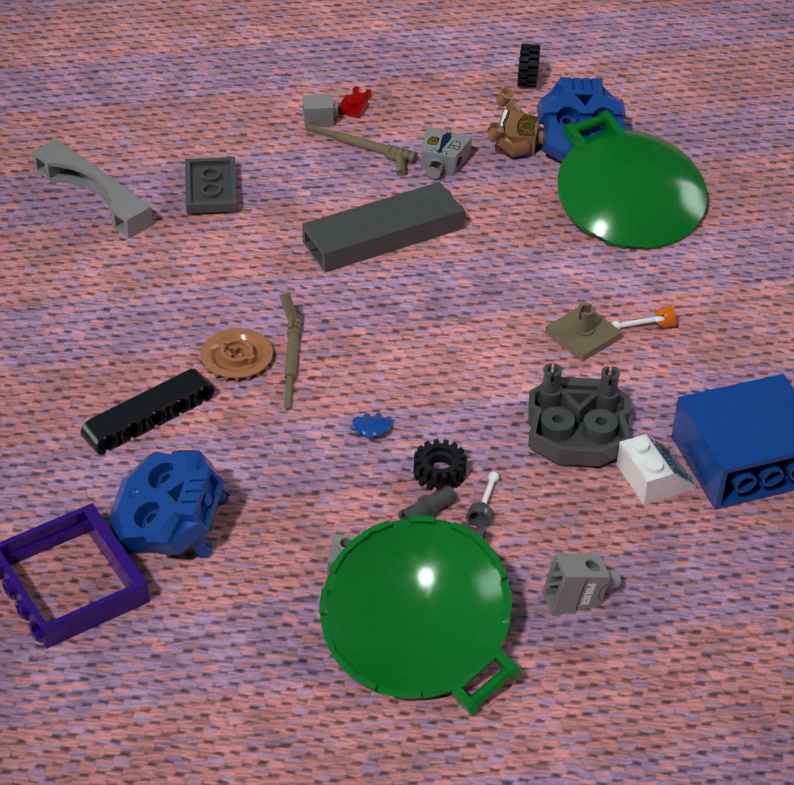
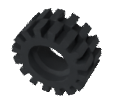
(528, 65)
(439, 453)

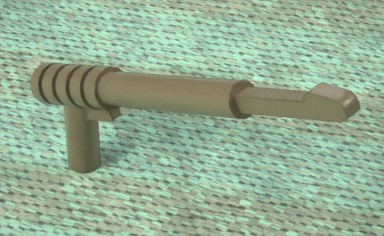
(391, 152)
(294, 318)

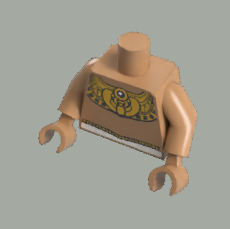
(517, 131)

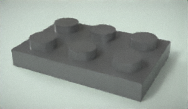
(211, 185)

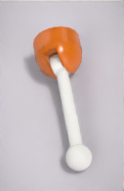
(664, 317)

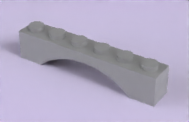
(62, 164)

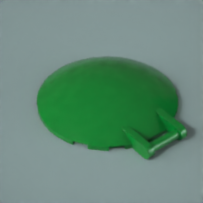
(629, 186)
(419, 611)

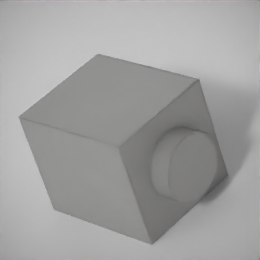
(319, 110)

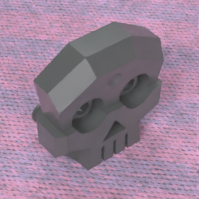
(578, 417)

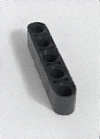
(146, 410)

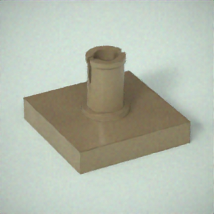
(583, 332)

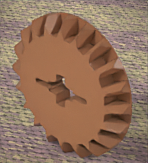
(218, 352)

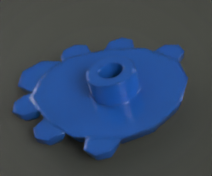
(371, 425)

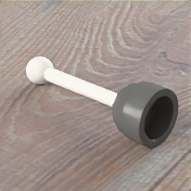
(480, 513)

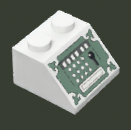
(652, 469)

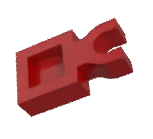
(354, 104)

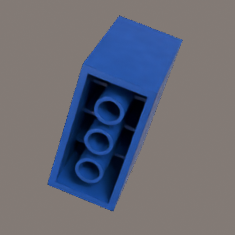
(739, 439)

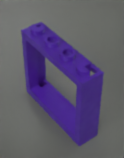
(53, 534)

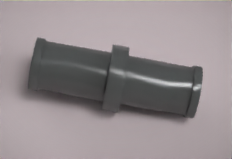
(430, 504)

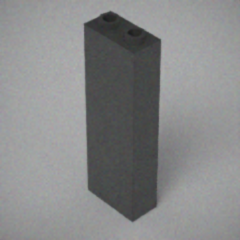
(382, 226)

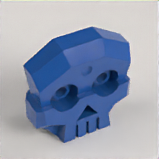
(574, 102)
(168, 504)

